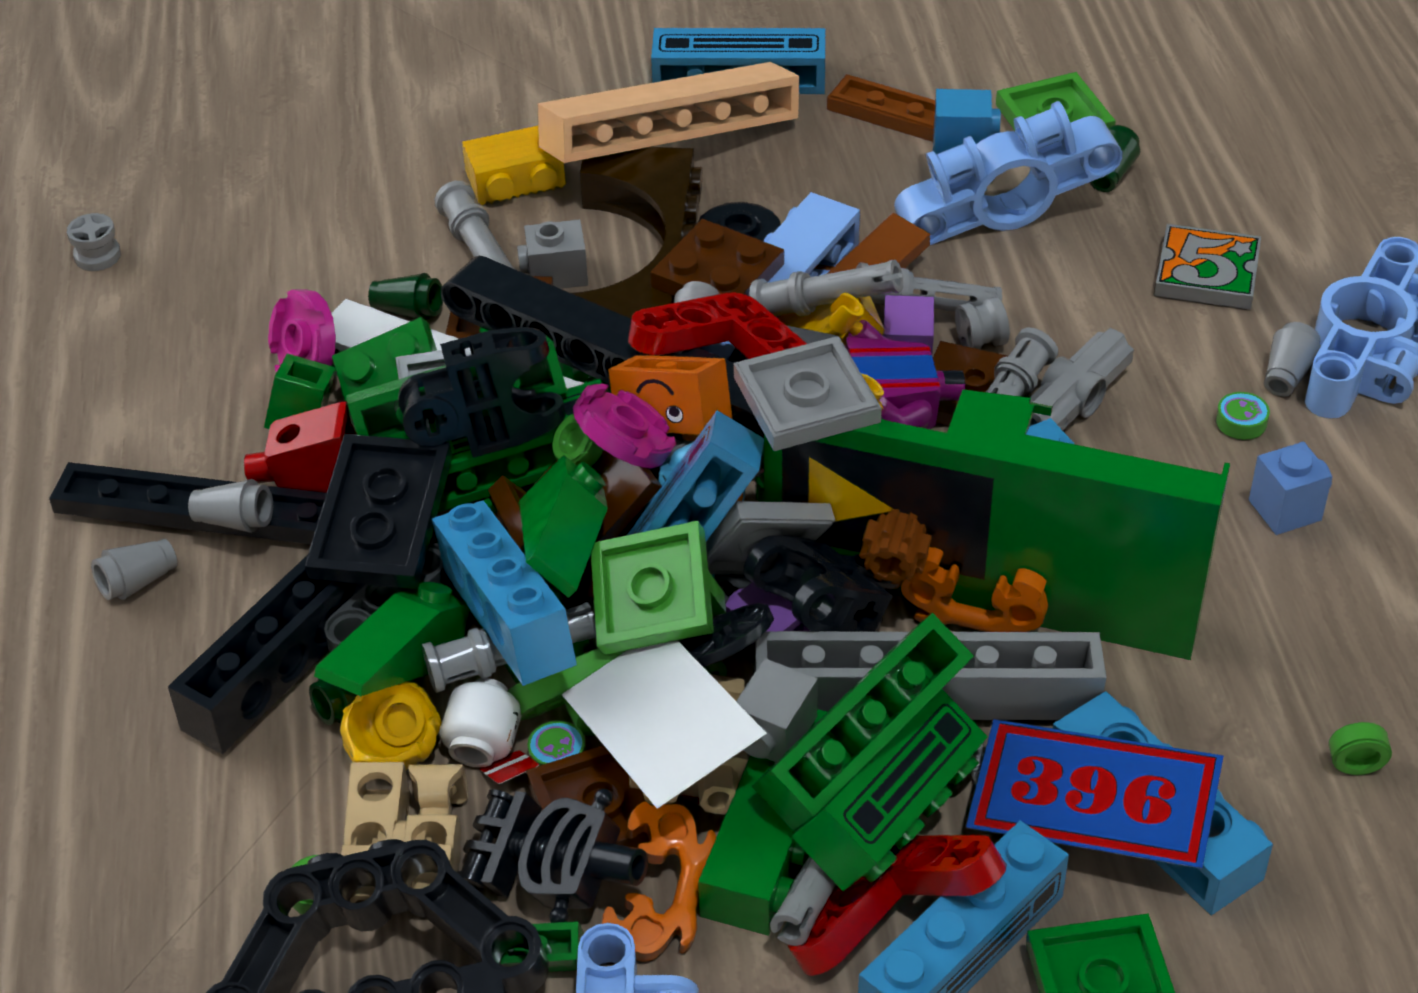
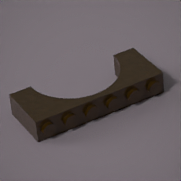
(657, 192)

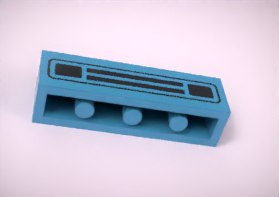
(707, 50)
(706, 478)
(968, 935)

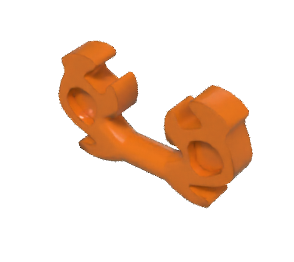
(1017, 606)
(669, 832)

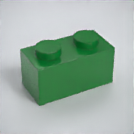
(560, 945)

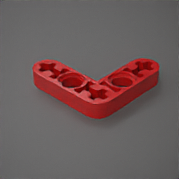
(709, 322)
(923, 867)

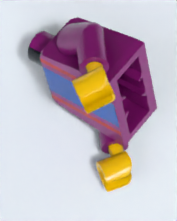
(895, 371)

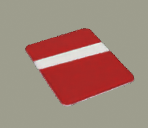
(509, 767)

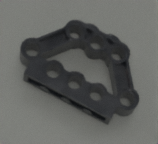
(282, 944)

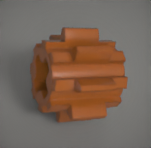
(895, 546)

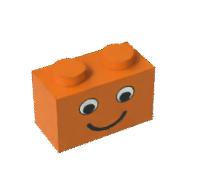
(678, 388)

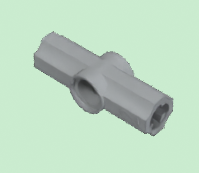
(1080, 383)

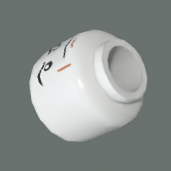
(480, 722)

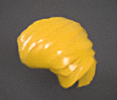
(391, 726)

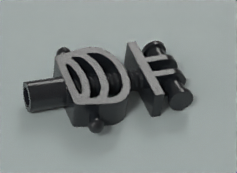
(555, 851)

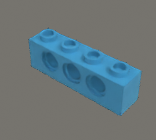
(504, 592)
(1235, 848)

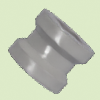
(93, 242)
(982, 323)

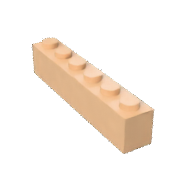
(667, 111)

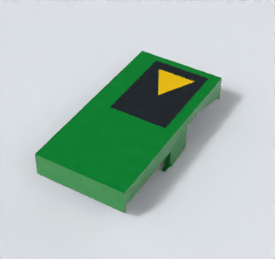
(1107, 530)

